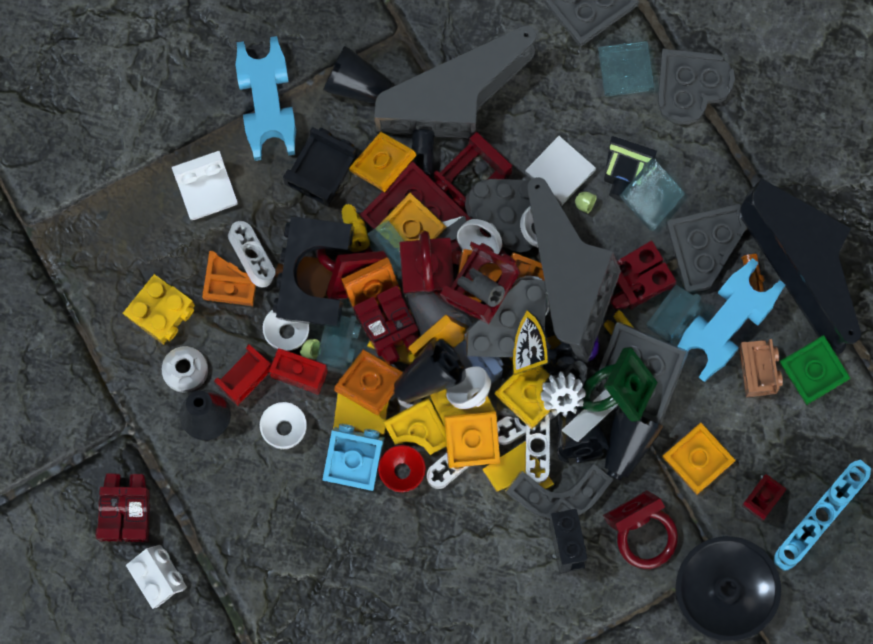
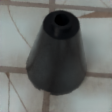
(355, 78)
(430, 372)
(205, 414)
(629, 443)
(586, 449)

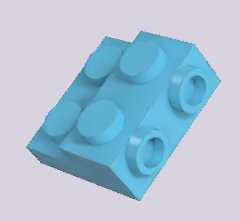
(353, 457)

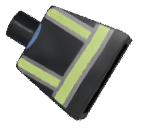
(624, 164)

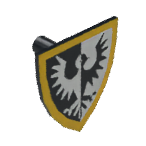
(531, 345)

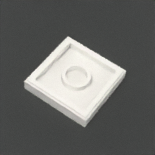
(561, 169)

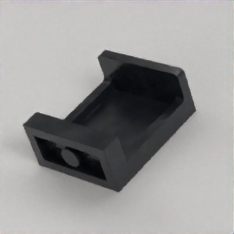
(321, 166)
(568, 541)

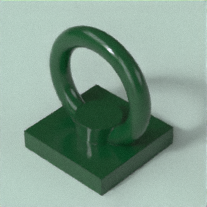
(627, 383)

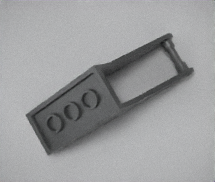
(453, 92)
(575, 274)

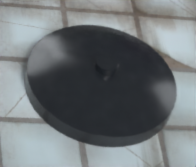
(728, 589)

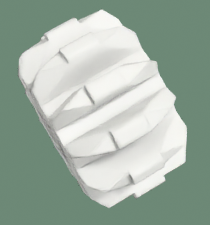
(569, 391)

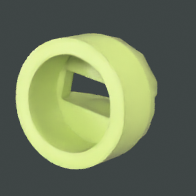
(585, 201)
(310, 349)

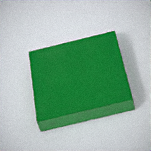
(814, 370)

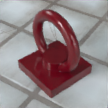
(426, 264)
(345, 266)
(636, 514)

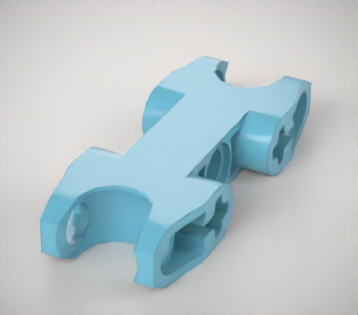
(263, 77)
(740, 304)
(828, 503)

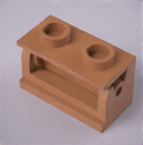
(760, 368)

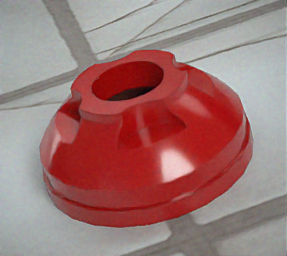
(401, 455)

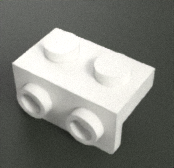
(156, 575)

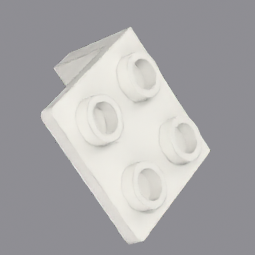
(204, 185)

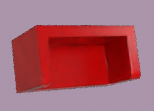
(298, 371)
(244, 376)

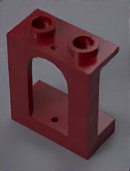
(476, 147)
(481, 255)

